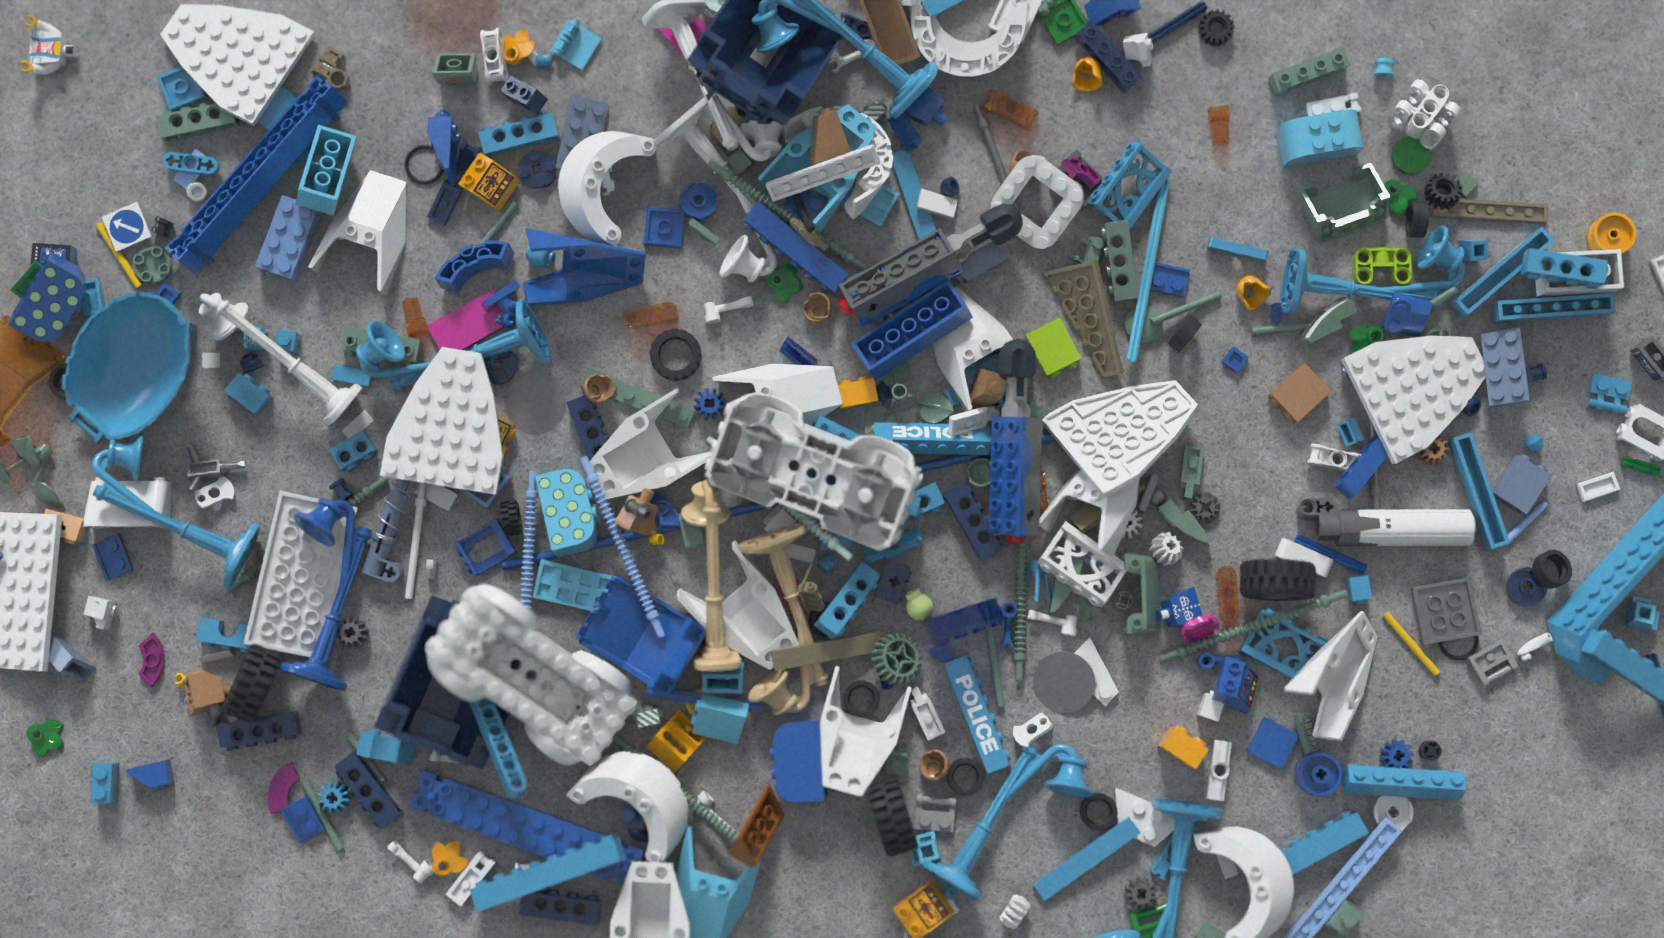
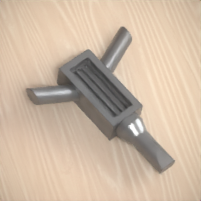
(207, 469)

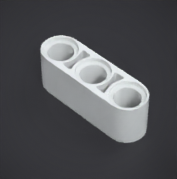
(1291, 550)

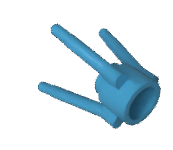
(1037, 572)

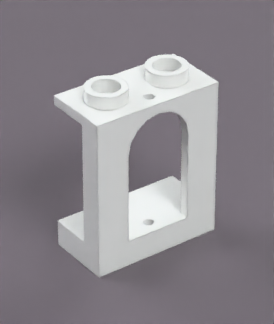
(1626, 433)

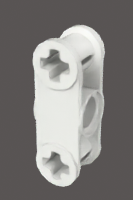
(493, 42)
(1322, 456)

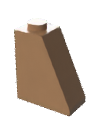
(827, 137)
(986, 387)

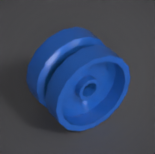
(1315, 762)

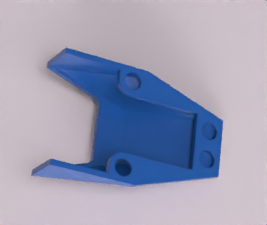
(587, 269)

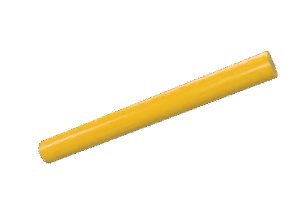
(119, 256)
(1411, 644)

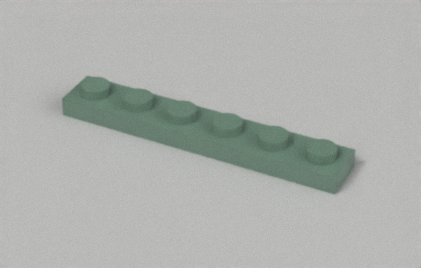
(640, 399)

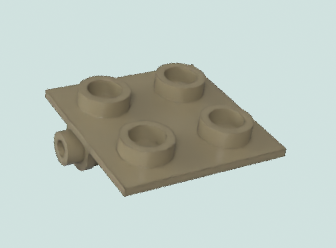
(810, 590)

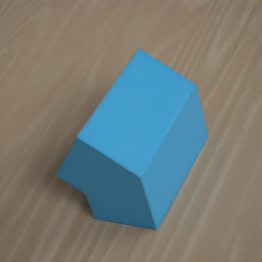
(1350, 431)

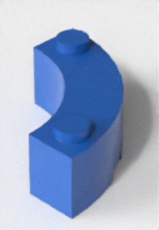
(472, 261)

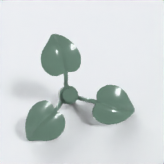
(934, 405)
(35, 456)

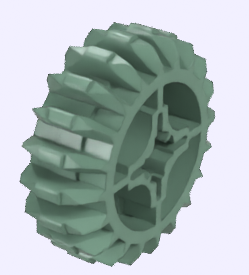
(887, 662)

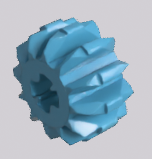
(328, 801)

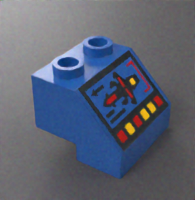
(1235, 685)

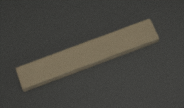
(1495, 211)
(825, 650)

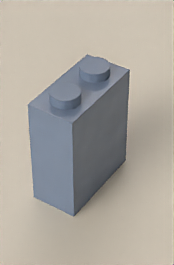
(1521, 484)

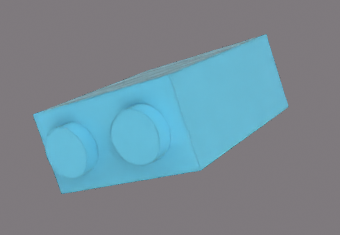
(719, 718)

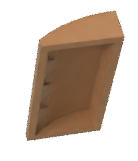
(891, 29)

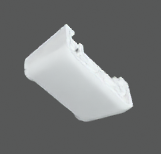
(106, 515)

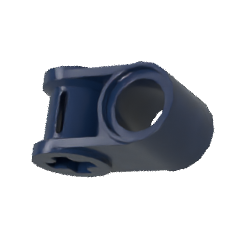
(856, 24)

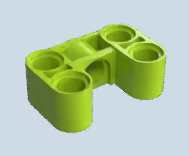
(1382, 258)

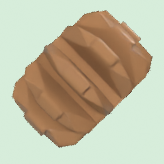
(1435, 457)

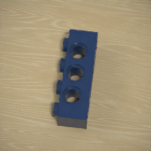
(1108, 56)
(577, 408)
(953, 498)
(228, 731)
(390, 809)
(591, 916)

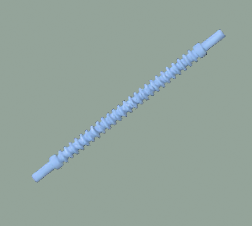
(592, 479)
(531, 494)

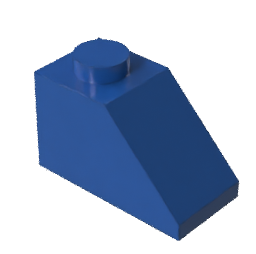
(154, 774)

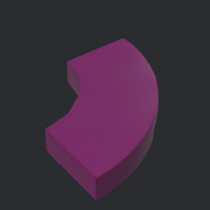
(1081, 171)
(153, 659)
(280, 787)

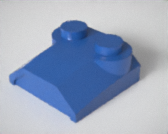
(1406, 315)

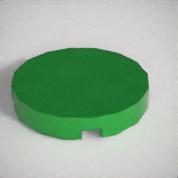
(1410, 155)

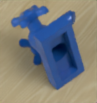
(505, 303)

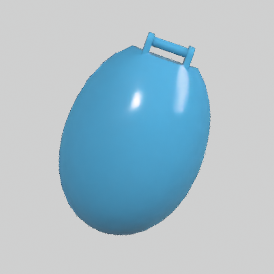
(126, 365)

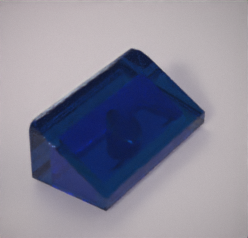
(796, 353)

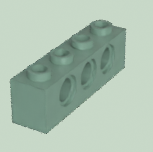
(1309, 71)
(168, 119)
(1129, 289)

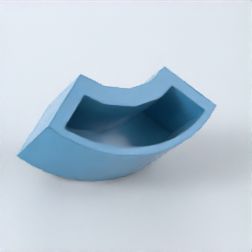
(384, 747)

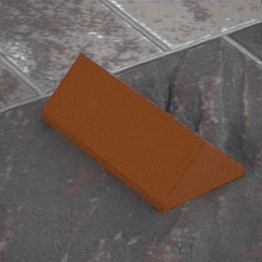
(757, 829)

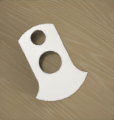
(226, 492)
(1021, 732)

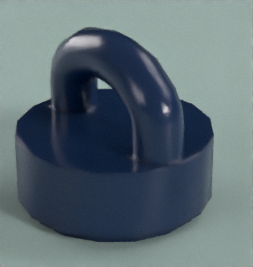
(949, 187)
(1472, 407)

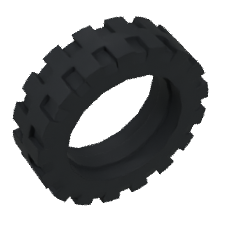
(666, 336)

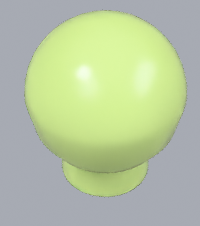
(918, 605)

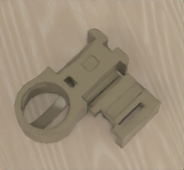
(329, 65)

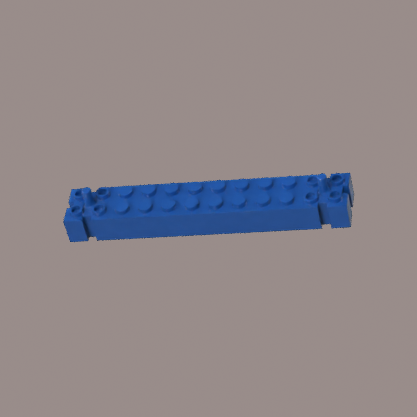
(256, 175)
(511, 821)

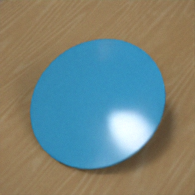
(277, 107)

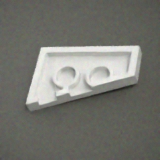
(1104, 686)

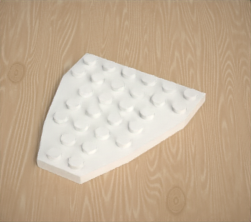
(236, 54)
(1415, 387)
(448, 427)
(1121, 431)

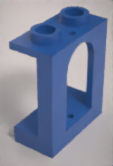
(465, 544)

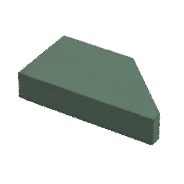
(703, 231)

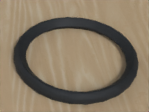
(409, 173)
(1460, 657)

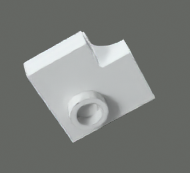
(1138, 48)
(101, 611)

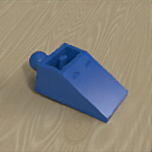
(444, 141)

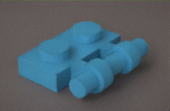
(1612, 388)

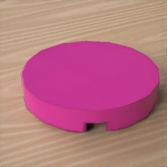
(1199, 628)

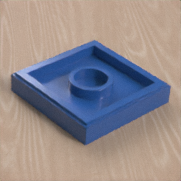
(664, 227)
(1273, 743)

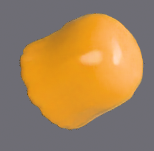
(1090, 66)
(1260, 295)

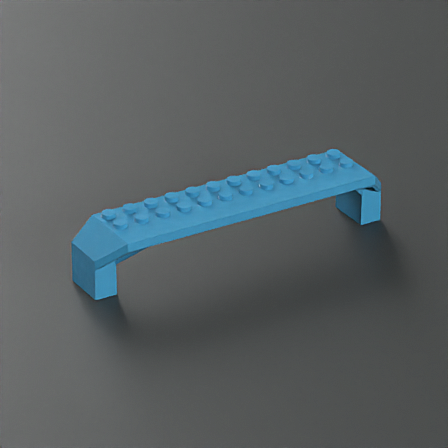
(1604, 591)

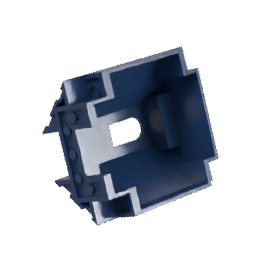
(762, 92)
(426, 711)

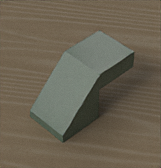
(691, 534)

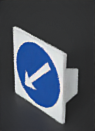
(126, 226)

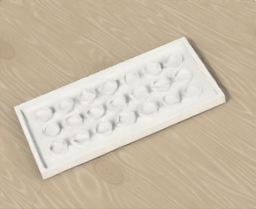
(295, 581)
(27, 588)

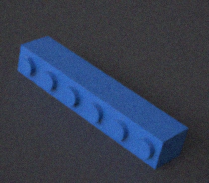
(794, 247)

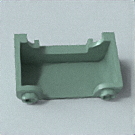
(1346, 205)
(1149, 581)

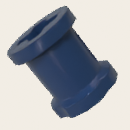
(341, 489)

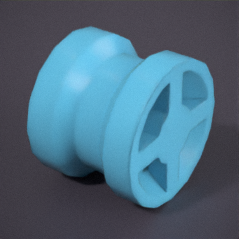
(1384, 67)

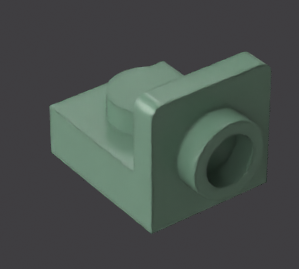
(896, 762)

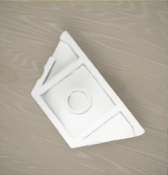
(1150, 821)

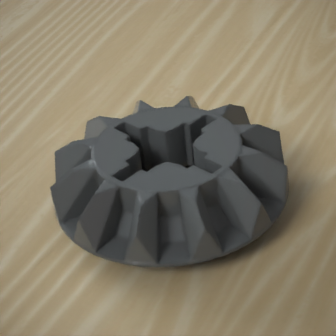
(1195, 507)

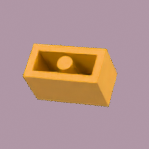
(858, 393)

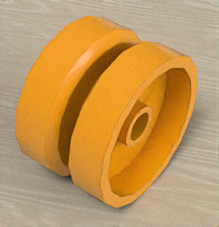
(1611, 233)

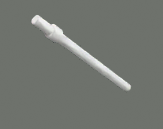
(420, 503)

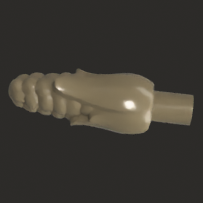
(812, 238)

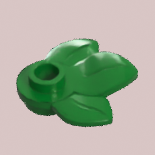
(1401, 197)
(787, 283)
(1363, 337)
(48, 737)

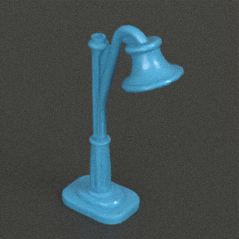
(776, 33)
(1434, 251)
(385, 344)
(130, 458)
(1067, 782)
(1185, 816)

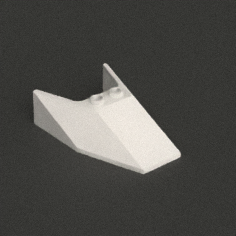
(374, 219)
(967, 345)
(807, 387)
(639, 456)
(1115, 508)
(751, 615)
(1340, 675)
(853, 745)
(650, 904)

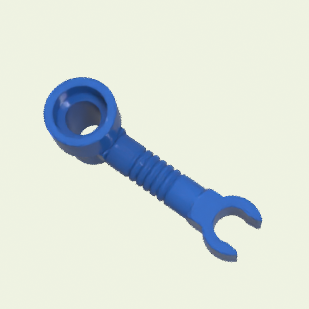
(1007, 625)
(1210, 660)

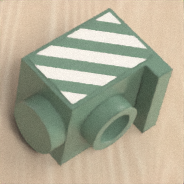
(875, 110)
(649, 716)

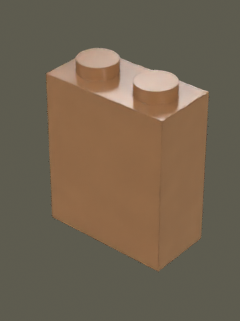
(1299, 394)

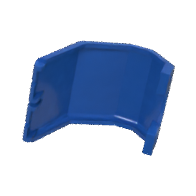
(628, 639)

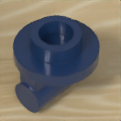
(250, 362)

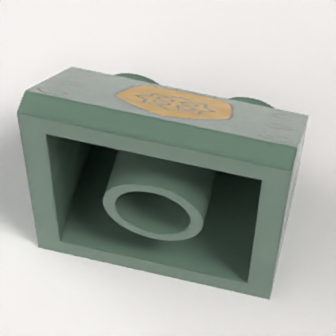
(455, 68)

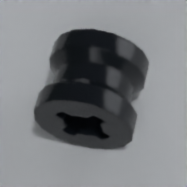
(162, 227)
(1432, 753)

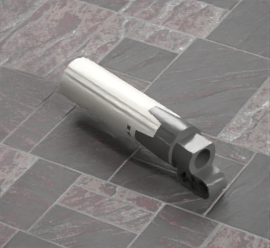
(1389, 526)

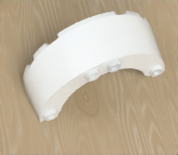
(968, 58)
(582, 179)
(867, 180)
(648, 788)
(1267, 874)

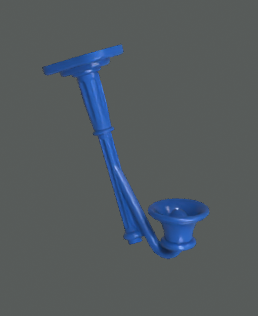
(319, 526)

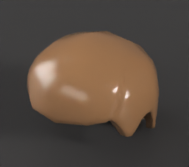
(817, 308)
(599, 388)

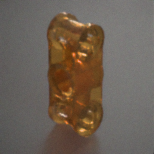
(999, 108)

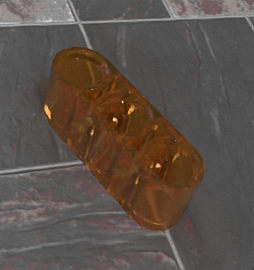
(641, 313)
(1231, 584)

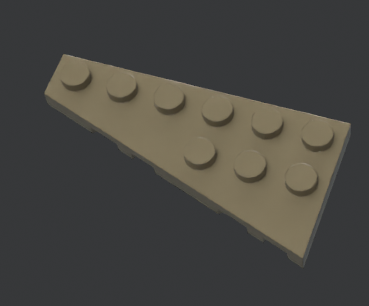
(1086, 305)

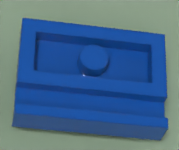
(1169, 279)
(113, 557)
(302, 819)

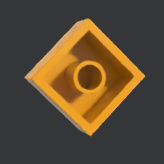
(1183, 747)

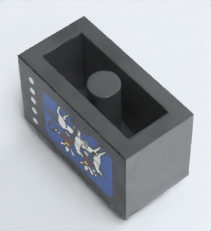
(1650, 356)

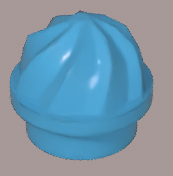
(1533, 443)
(827, 563)

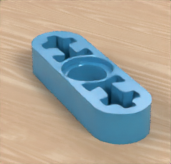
(196, 170)

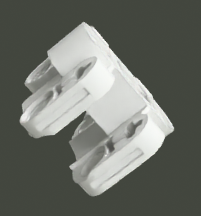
(1427, 111)

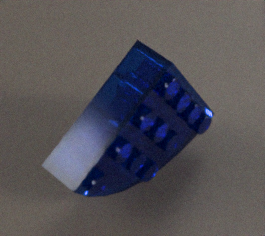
(963, 620)

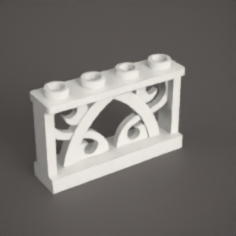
(1073, 538)

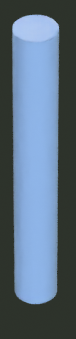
(1527, 520)

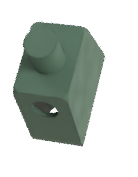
(1343, 919)

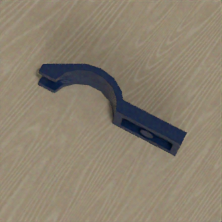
(449, 195)

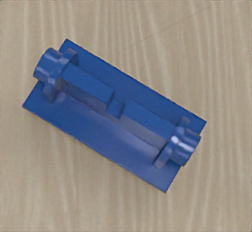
(908, 138)

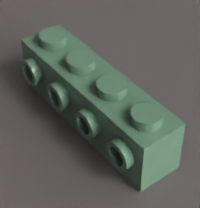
(354, 337)

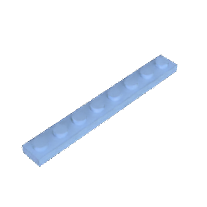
(1345, 880)

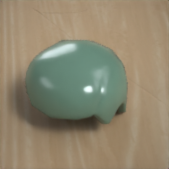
(979, 472)

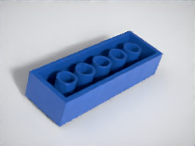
(912, 330)

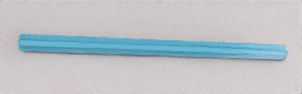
(1147, 273)

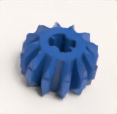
(709, 411)
(1391, 750)

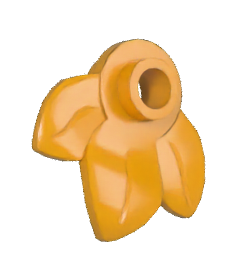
(518, 45)
(449, 856)

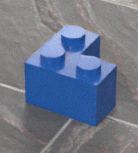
(1106, 10)

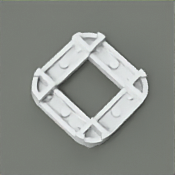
(1057, 181)

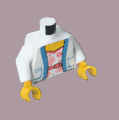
(47, 48)

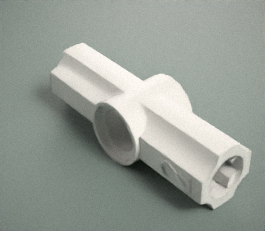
(1221, 757)

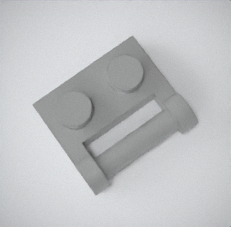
(1490, 657)
(933, 819)

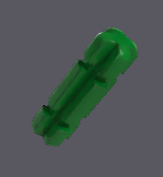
(1640, 465)

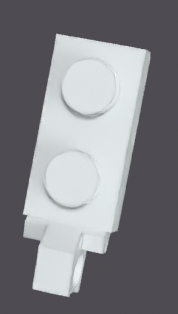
(971, 420)
(926, 714)

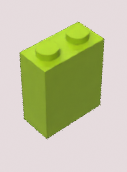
(1053, 348)

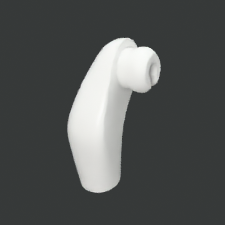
(1534, 644)

